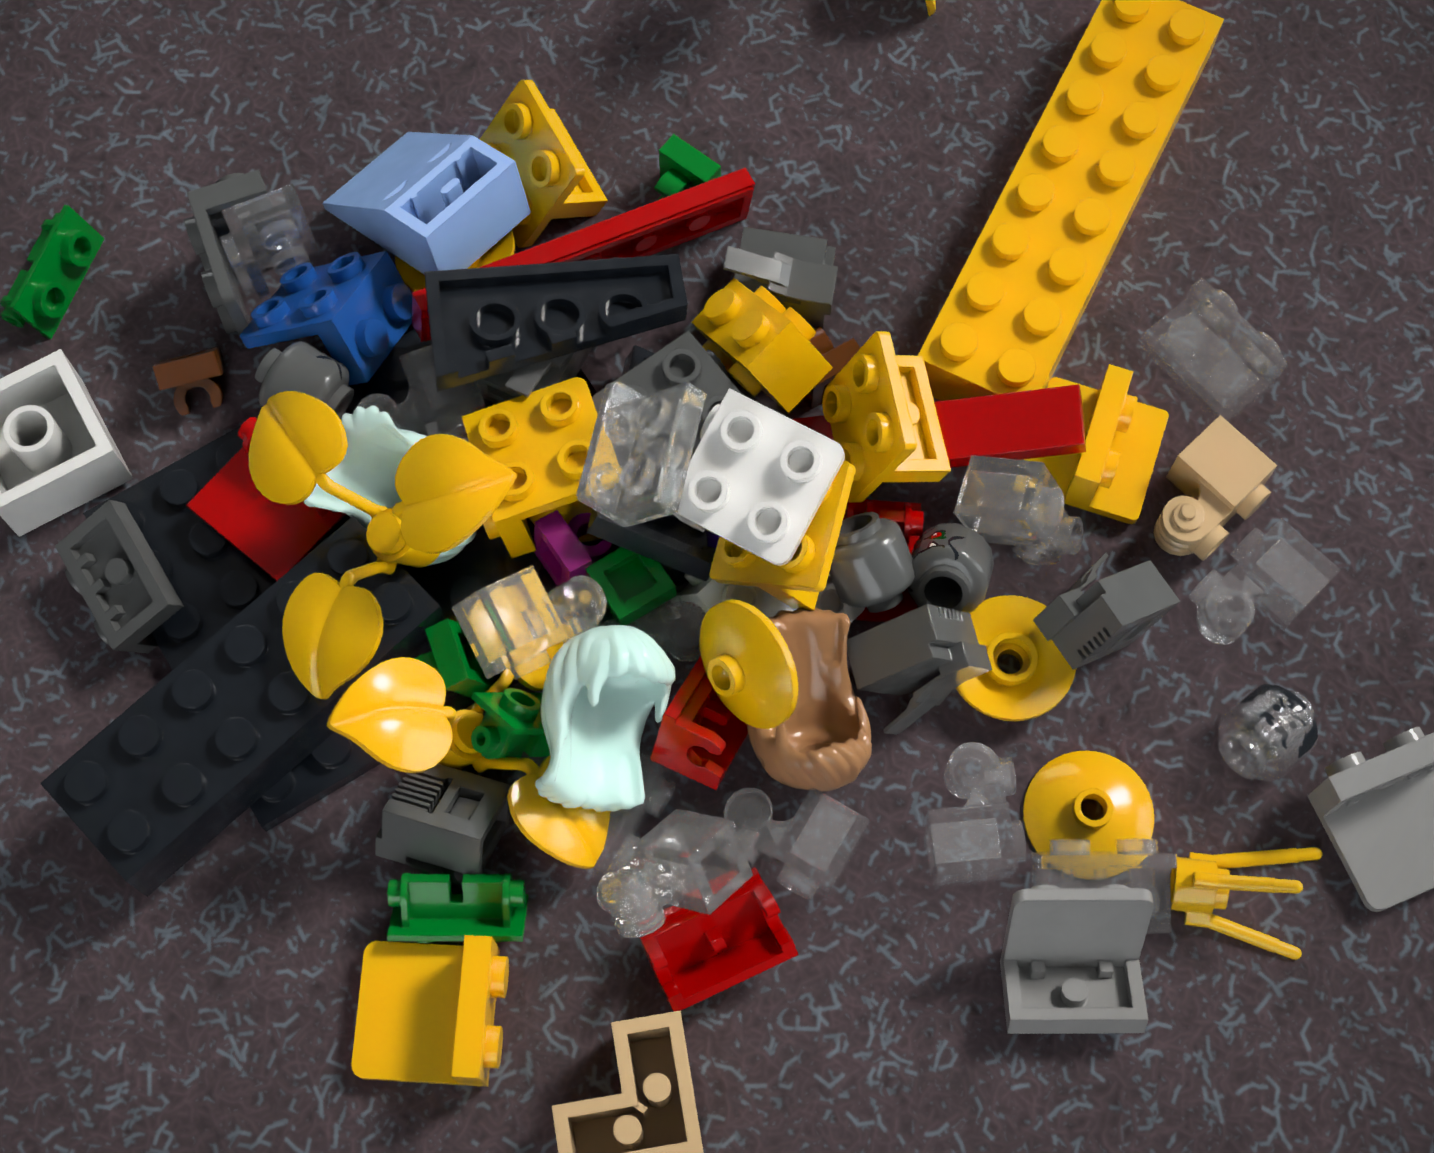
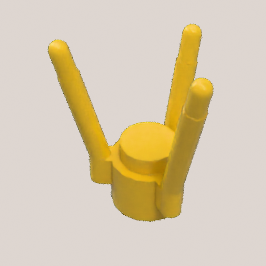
(1204, 885)

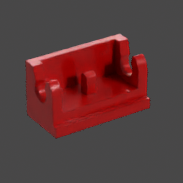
(699, 732)
(706, 953)

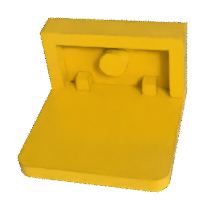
(544, 444)
(430, 1012)

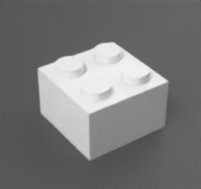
(52, 445)

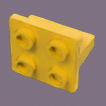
(547, 160)
(885, 418)
(1119, 452)
(808, 570)

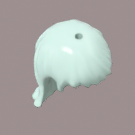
(371, 467)
(596, 715)

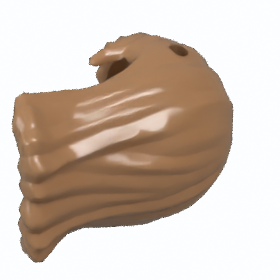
(829, 730)

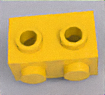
(762, 343)

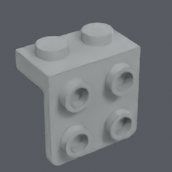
(1383, 818)
(1075, 960)

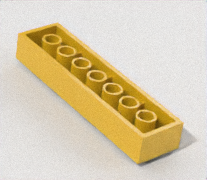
(1068, 199)

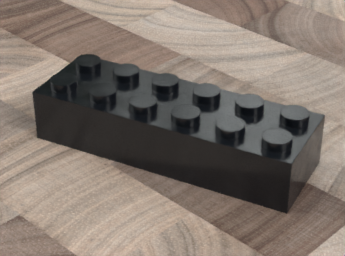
(222, 724)

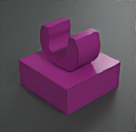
(560, 548)

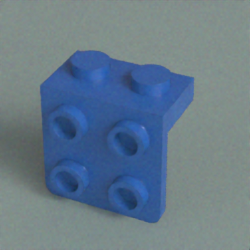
(352, 305)

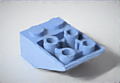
(434, 200)

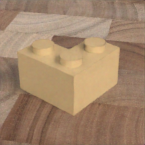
(656, 1098)

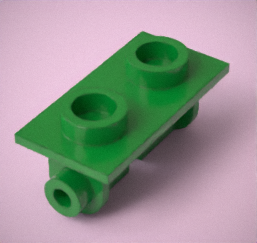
(56, 272)
(510, 725)
(429, 912)

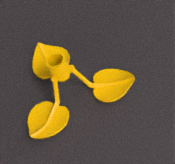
(445, 497)
(403, 724)

